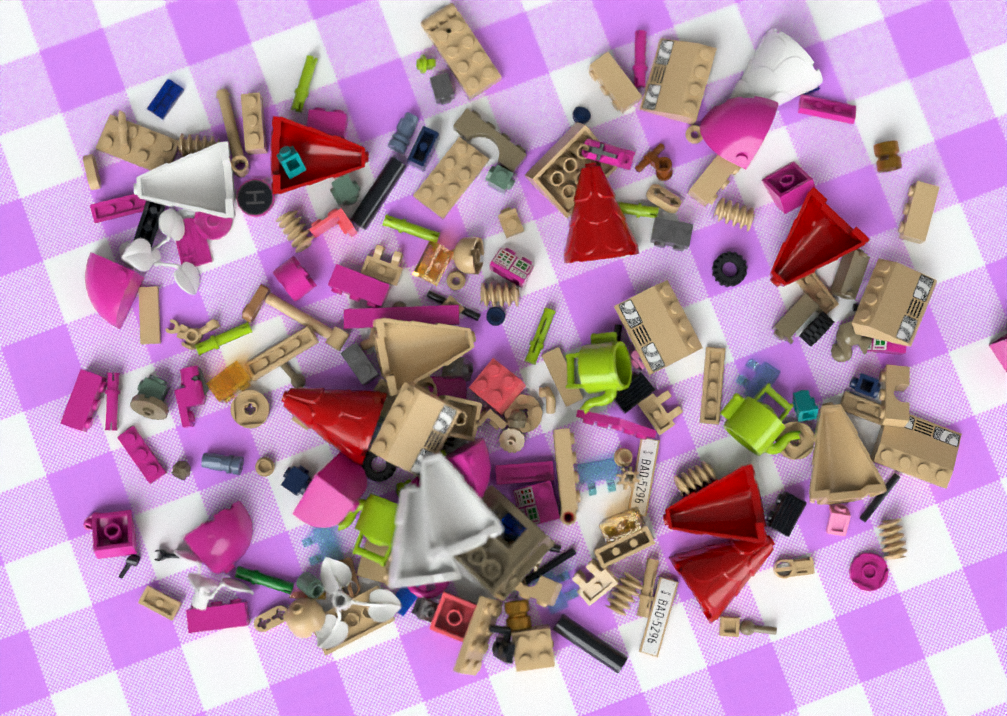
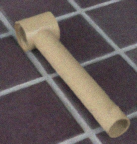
(232, 133)
(335, 336)

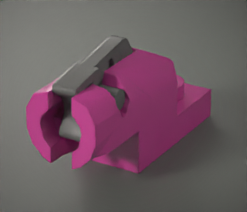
(608, 154)
(191, 395)

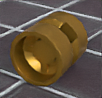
(887, 149)
(518, 614)

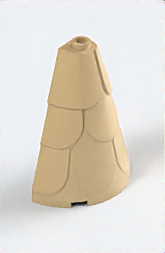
(417, 349)
(840, 461)

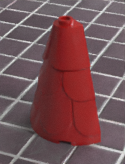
(321, 154)
(597, 222)
(814, 241)
(338, 416)
(722, 509)
(720, 571)

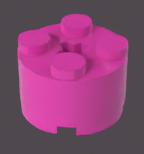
(294, 278)

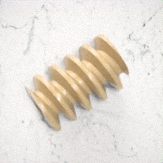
(189, 146)
(735, 214)
(295, 230)
(500, 294)
(690, 481)
(892, 539)
(624, 594)

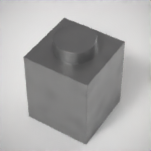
(442, 88)

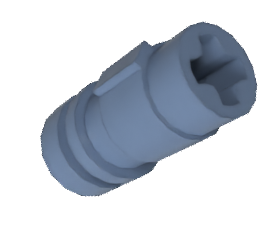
(404, 131)
(223, 463)

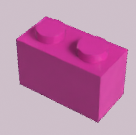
(328, 122)

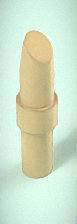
(122, 128)

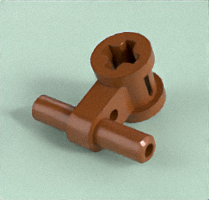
(662, 165)

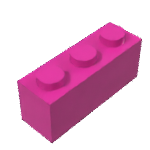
(359, 286)
(84, 401)
(218, 616)

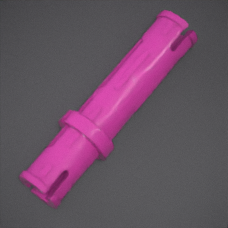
(640, 59)
(112, 401)

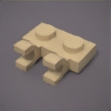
(383, 270)
(657, 414)
(597, 585)

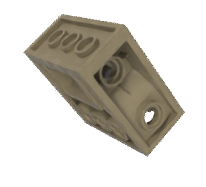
(496, 562)

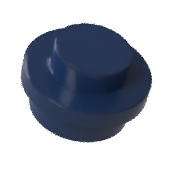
(581, 115)
(495, 316)

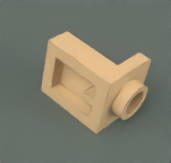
(510, 222)
(495, 420)

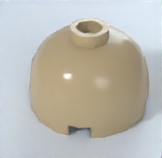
(468, 255)
(304, 617)

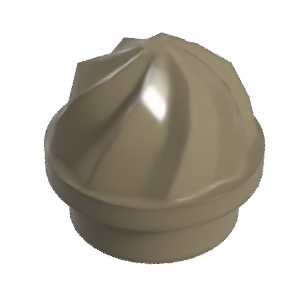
(517, 419)
(181, 470)

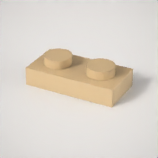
(160, 602)

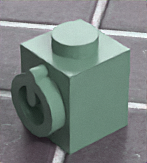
(500, 179)
(345, 190)
(153, 387)

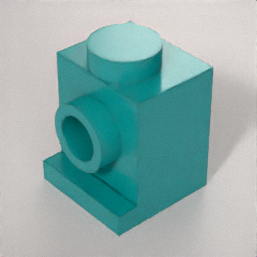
(290, 161)
(804, 406)

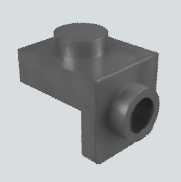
(459, 368)
(424, 609)

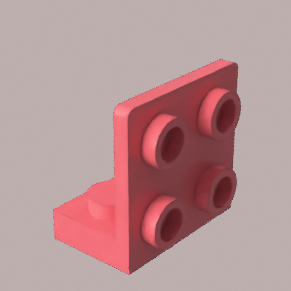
(334, 217)

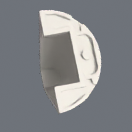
(778, 70)
(193, 182)
(452, 511)
(409, 560)

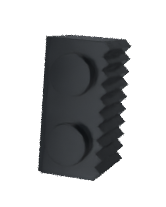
(634, 394)
(785, 513)

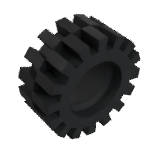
(739, 263)
(816, 328)
(373, 475)

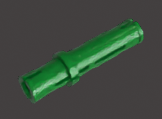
(259, 578)

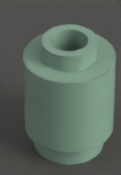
(310, 585)

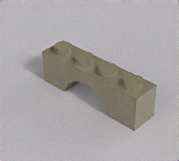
(472, 126)

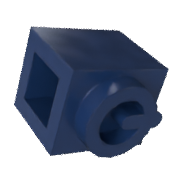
(864, 386)
(296, 480)

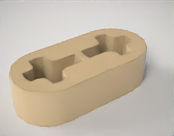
(92, 172)
(663, 198)
(269, 614)

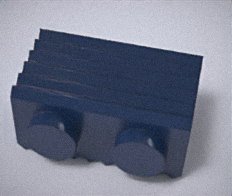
(423, 148)

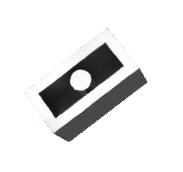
(671, 234)
(360, 364)

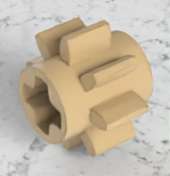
(622, 476)

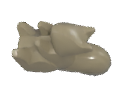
(845, 340)

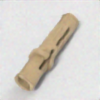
(648, 586)

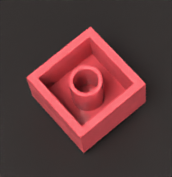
(497, 386)
(453, 616)

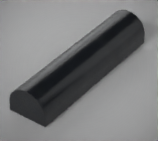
(378, 193)
(148, 222)
(590, 643)

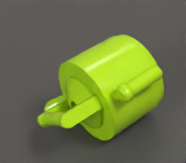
(601, 368)
(756, 423)
(375, 523)

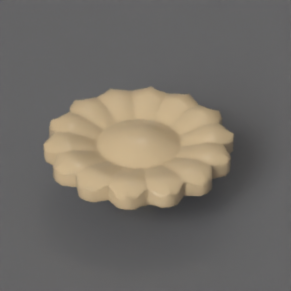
(512, 440)

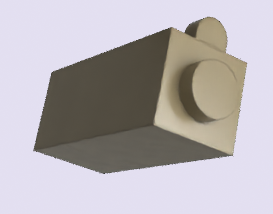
(850, 274)
(795, 318)

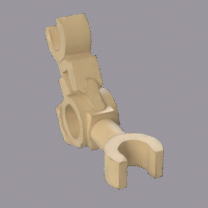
(192, 335)

